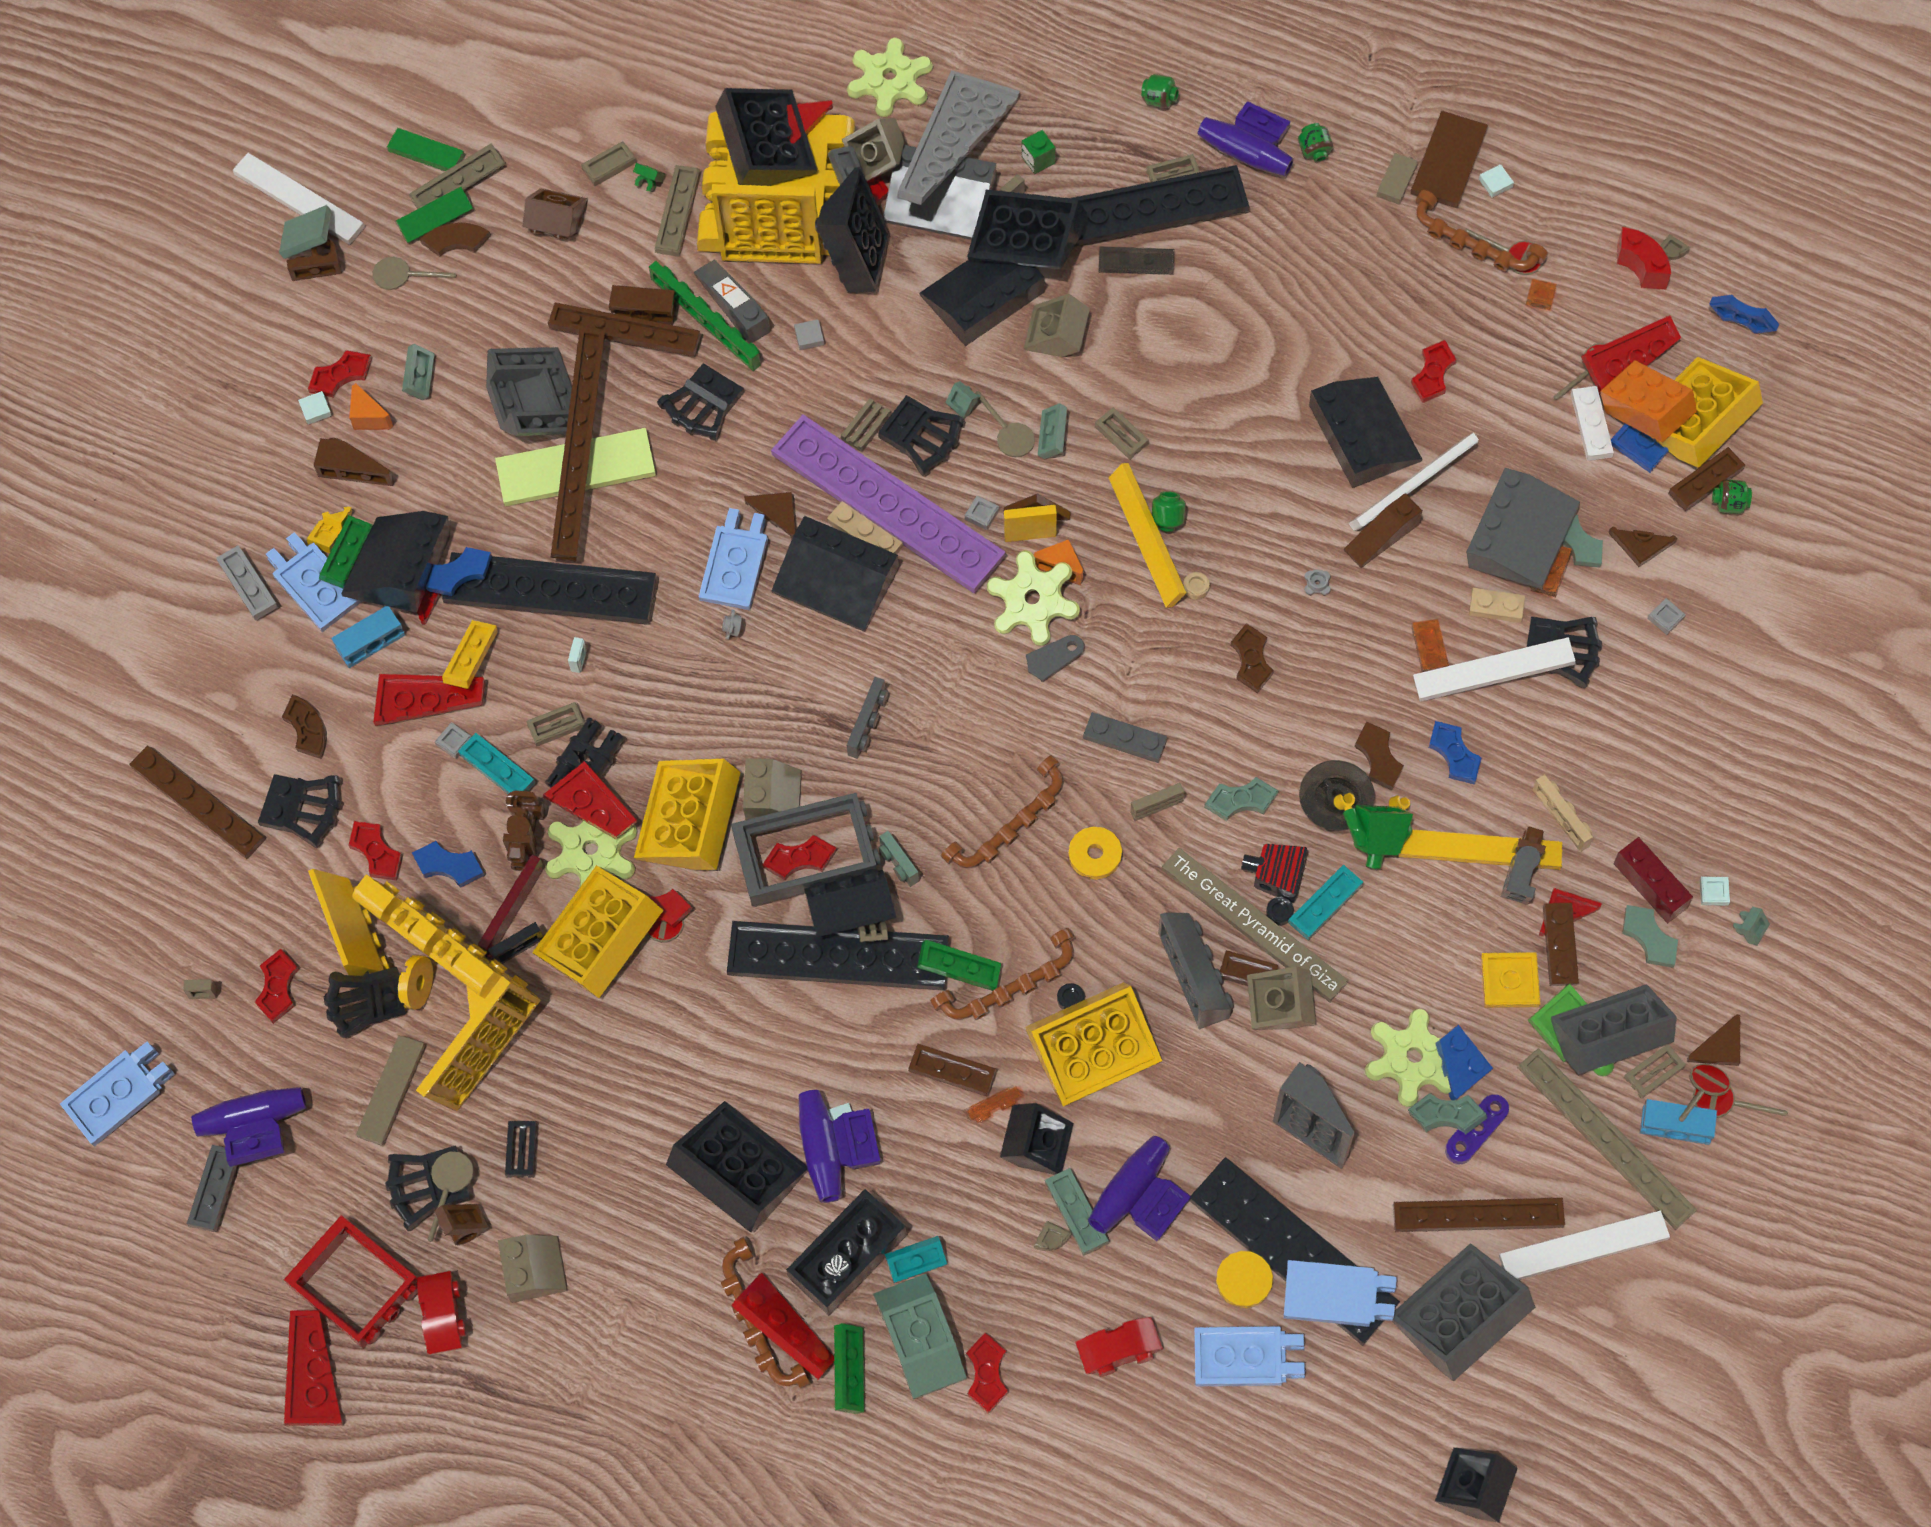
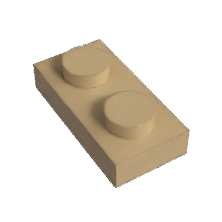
(1496, 605)

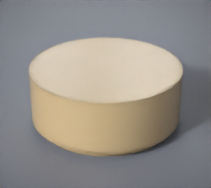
(1196, 585)

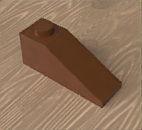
(344, 462)
(1384, 530)

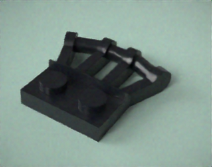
(711, 389)
(909, 421)
(1548, 630)
(285, 801)
(377, 988)
(400, 1201)

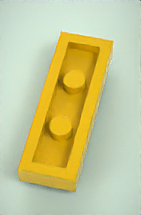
(469, 654)

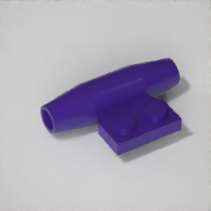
(1251, 138)
(250, 1123)
(834, 1143)
(1137, 1191)

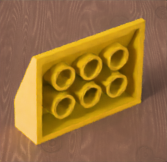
(1722, 404)
(688, 813)
(348, 924)
(598, 931)
(1094, 1043)

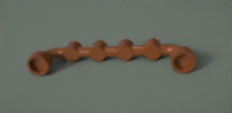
(1481, 248)
(1008, 833)
(1002, 994)
(753, 1335)

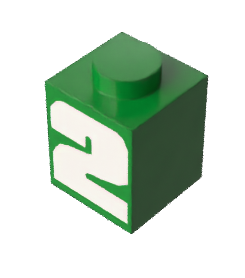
(1038, 151)

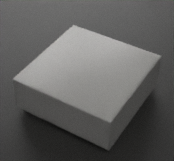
(809, 334)
(982, 513)
(1666, 616)
(452, 740)

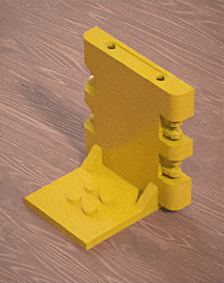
(770, 220)
(495, 999)

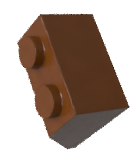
(553, 213)

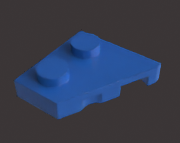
(1461, 1061)

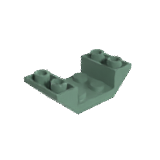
(920, 1336)

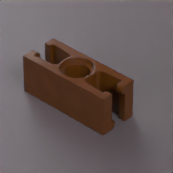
(643, 303)

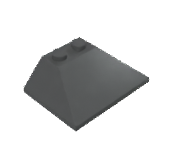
(529, 390)

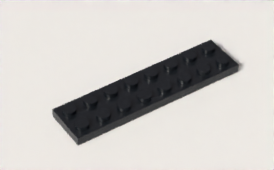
(1162, 204)
(560, 590)
(839, 957)
(1270, 1229)

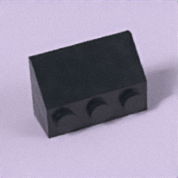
(849, 902)

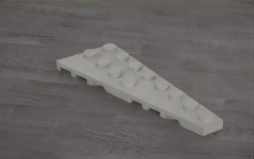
(958, 123)

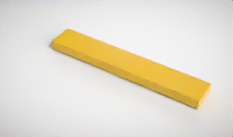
(1147, 535)
(1474, 849)

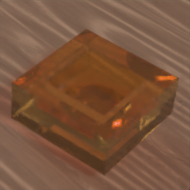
(1541, 294)

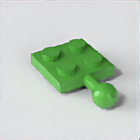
(1541, 1020)

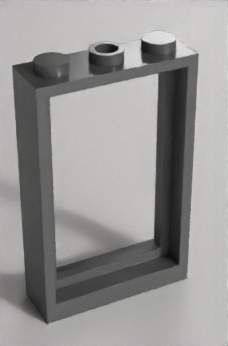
(742, 830)

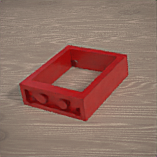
(318, 1256)

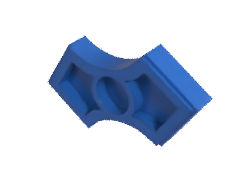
(1756, 319)
(469, 566)
(1461, 762)
(458, 866)

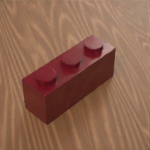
(1653, 880)

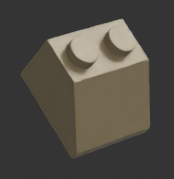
(877, 146)
(1057, 326)
(770, 787)
(1281, 999)
(531, 1266)

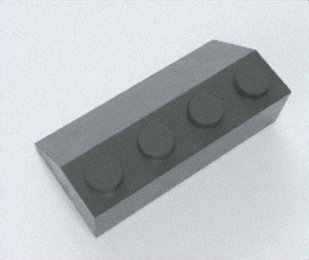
(1193, 969)
(1614, 1028)

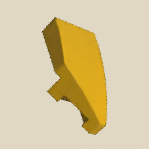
(327, 530)

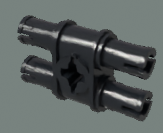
(580, 749)

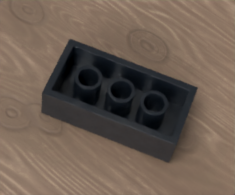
(860, 1232)

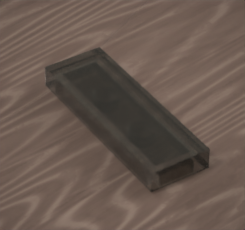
(1136, 260)

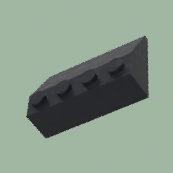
(759, 136)
(1026, 229)
(854, 233)
(982, 295)
(1363, 429)
(398, 559)
(835, 573)
(736, 1166)

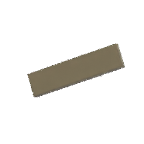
(461, 175)
(677, 210)
(390, 1090)

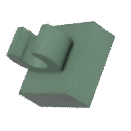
(962, 399)
(1754, 925)

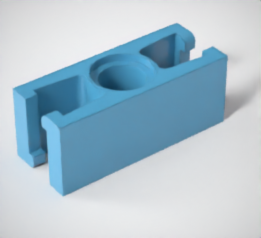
(368, 636)
(1663, 1121)

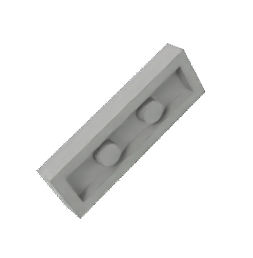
(247, 582)

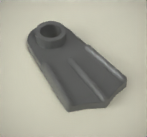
(1053, 657)

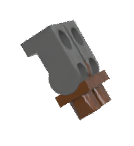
(1526, 859)

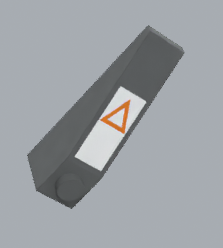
(734, 301)

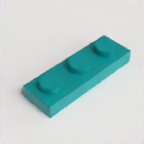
(495, 765)
(1325, 902)

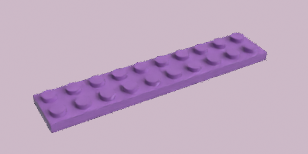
(889, 503)

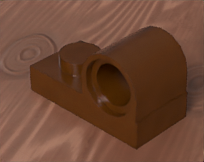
(316, 265)
(461, 1222)

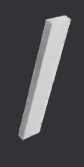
(296, 196)
(1414, 481)
(1494, 669)
(1585, 1246)

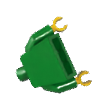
(1377, 828)

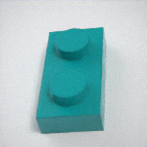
(915, 1259)

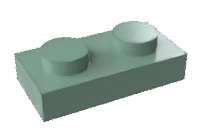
(418, 372)
(1052, 431)
(903, 866)

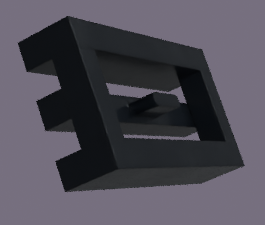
(516, 943)
(520, 1171)

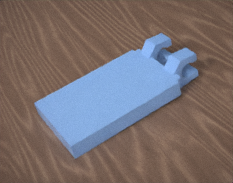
(734, 562)
(301, 580)
(116, 1093)
(1336, 1294)
(1245, 1356)

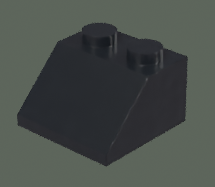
(1036, 1138)
(1476, 1484)

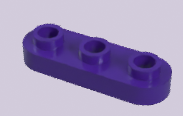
(1475, 1139)

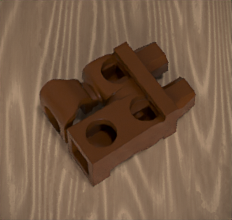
(520, 840)

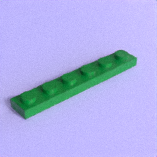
(710, 320)

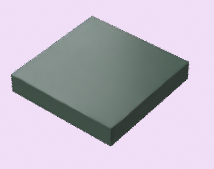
(305, 232)

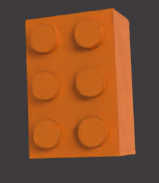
(1648, 401)

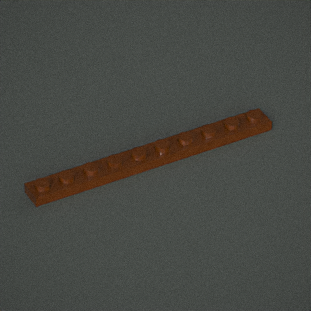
(577, 444)

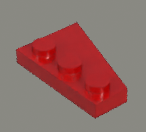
(591, 801)

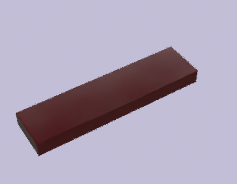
(511, 904)

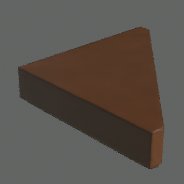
(1038, 500)
(776, 509)
(1641, 545)
(1721, 1047)

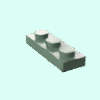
(1075, 1211)

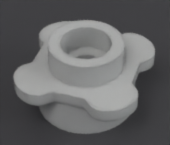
(1317, 575)
(731, 624)

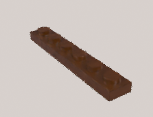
(626, 329)
(197, 802)
(1478, 1214)

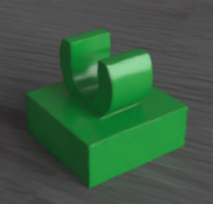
(649, 174)

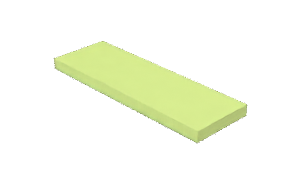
(611, 461)

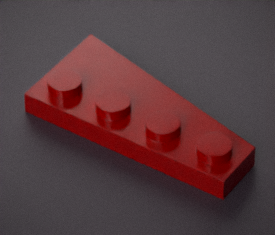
(1641, 346)
(418, 696)
(779, 1322)
(309, 1379)

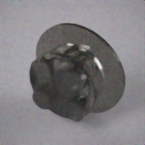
(1325, 783)

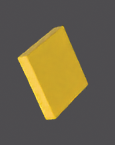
(1030, 523)
(1510, 980)

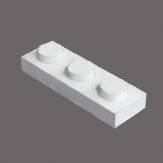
(1592, 423)

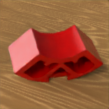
(1644, 258)
(440, 1313)
(1128, 1343)

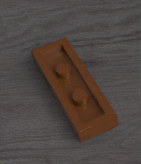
(1706, 478)
(1560, 944)
(952, 1070)

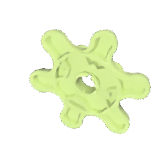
(886, 90)
(1038, 615)
(577, 862)
(1396, 1064)

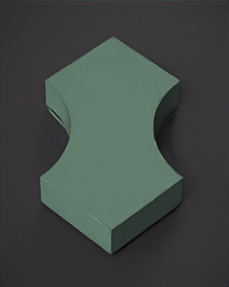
(1585, 549)
(1228, 801)
(1658, 946)
(1460, 1114)

